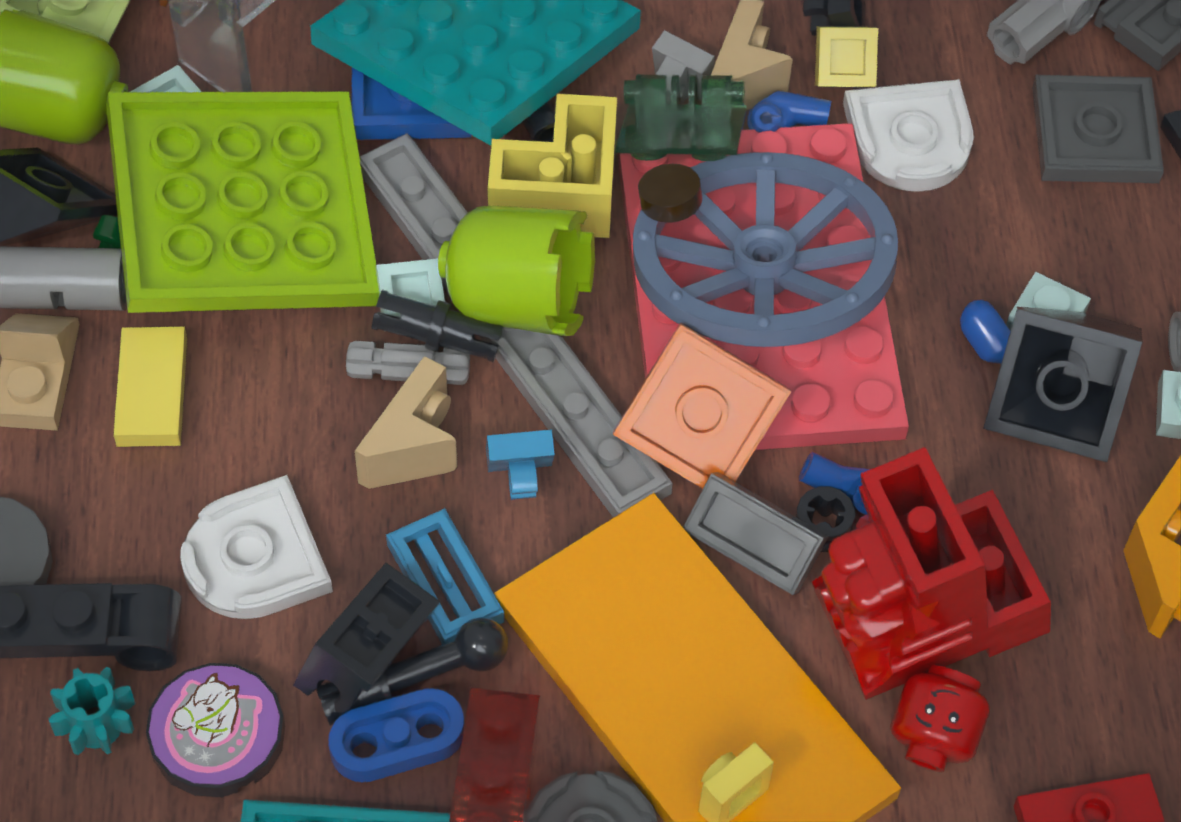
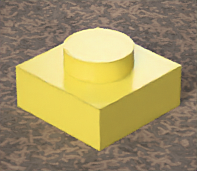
(846, 56)
(734, 783)

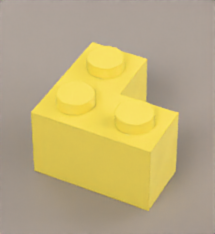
(564, 173)

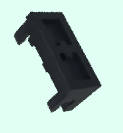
(367, 636)

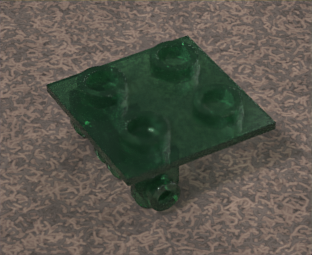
(659, 128)

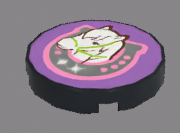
(215, 729)

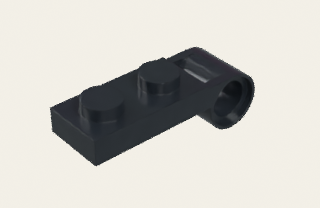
(96, 619)

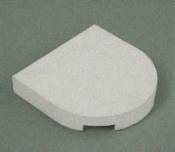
(911, 133)
(254, 553)

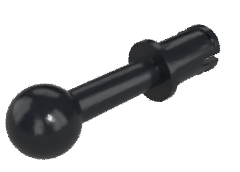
(477, 645)

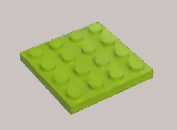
(240, 201)

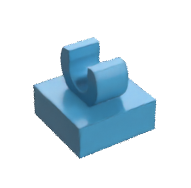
(520, 455)

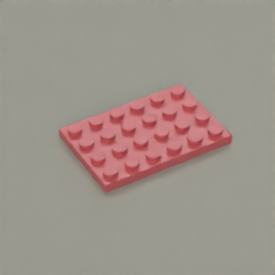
(839, 385)

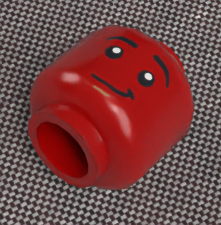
(940, 718)

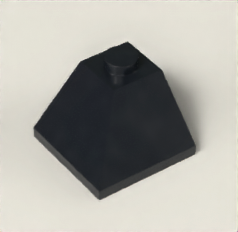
(46, 196)
(1064, 380)

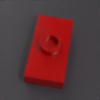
(1104, 801)

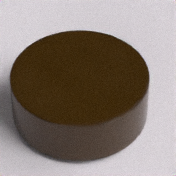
(670, 193)

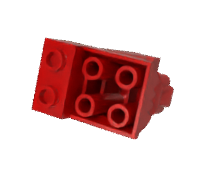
(926, 578)

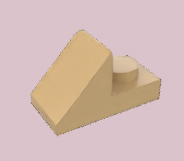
(748, 59)
(35, 369)
(406, 436)

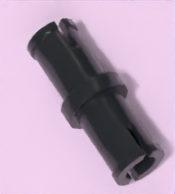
(436, 326)

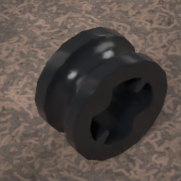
(827, 501)

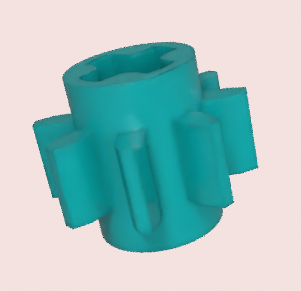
(87, 692)

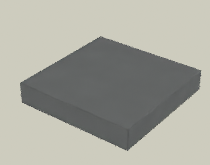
(1097, 129)

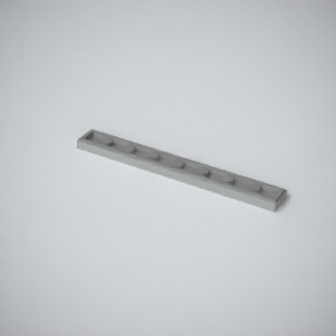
(536, 362)

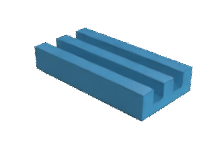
(408, 565)

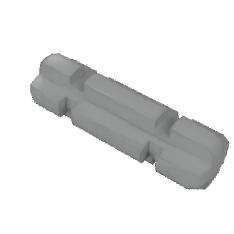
(399, 361)

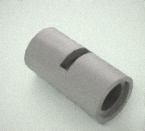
(62, 278)

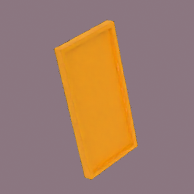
(684, 672)

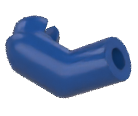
(787, 110)
(985, 330)
(821, 472)

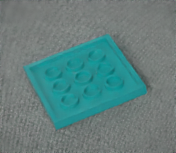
(475, 59)

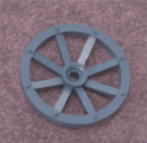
(769, 257)

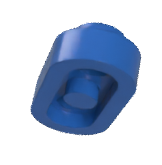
(394, 731)

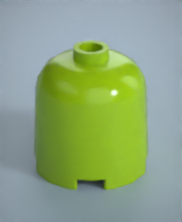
(54, 78)
(520, 267)

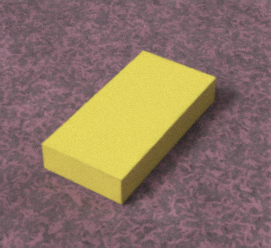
(150, 386)

